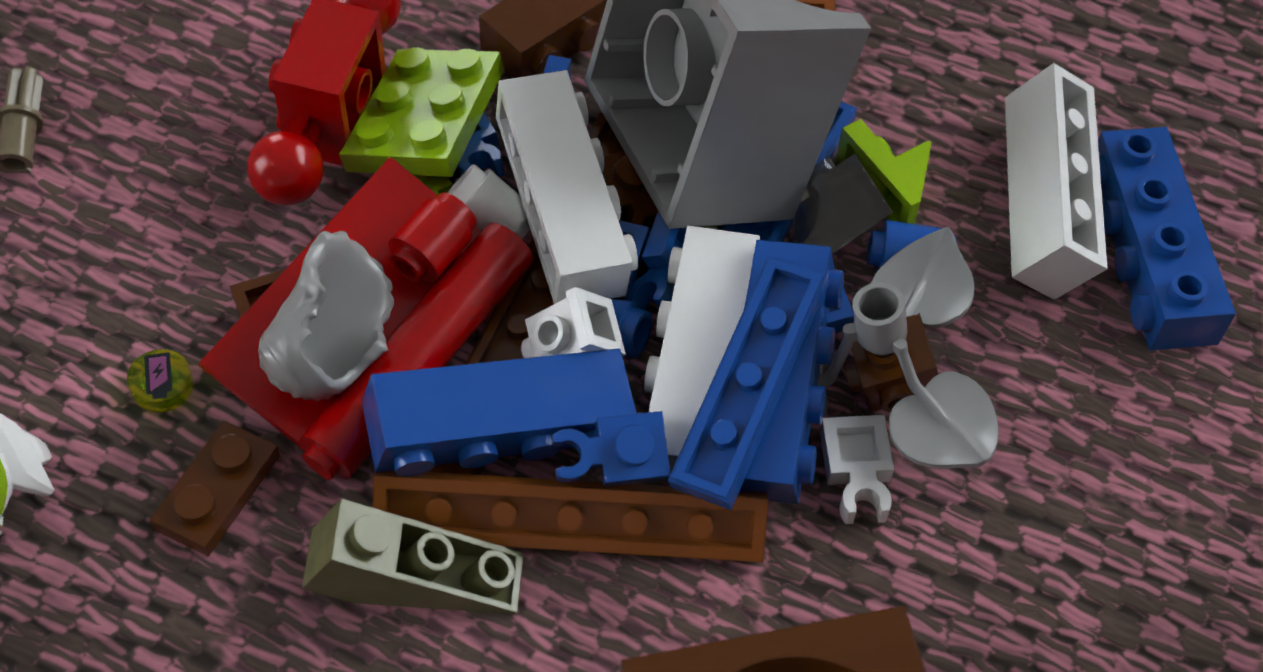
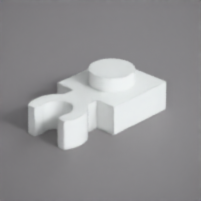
(860, 456)

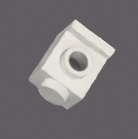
(573, 326)

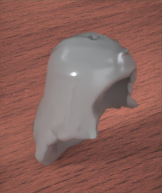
(329, 321)

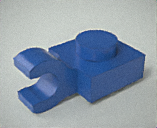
(656, 255)

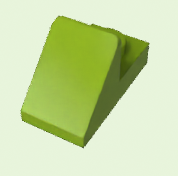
(897, 178)

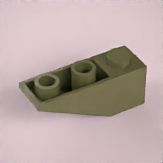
(402, 562)

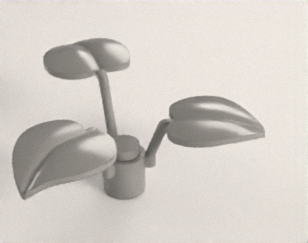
(952, 417)

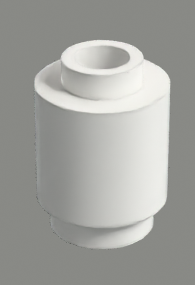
(491, 200)

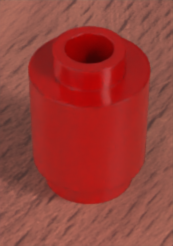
(432, 238)

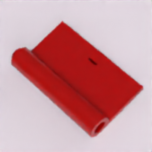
(422, 330)

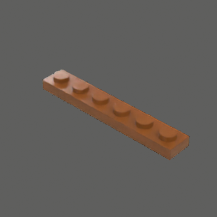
(579, 515)

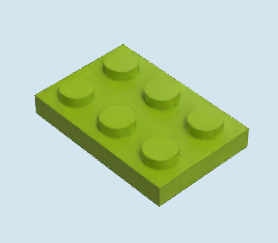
(423, 111)

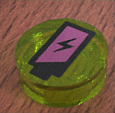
(160, 380)

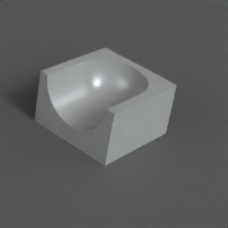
(723, 100)

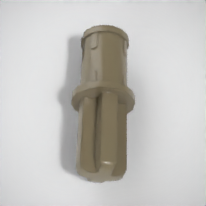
(20, 120)

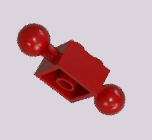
(320, 94)

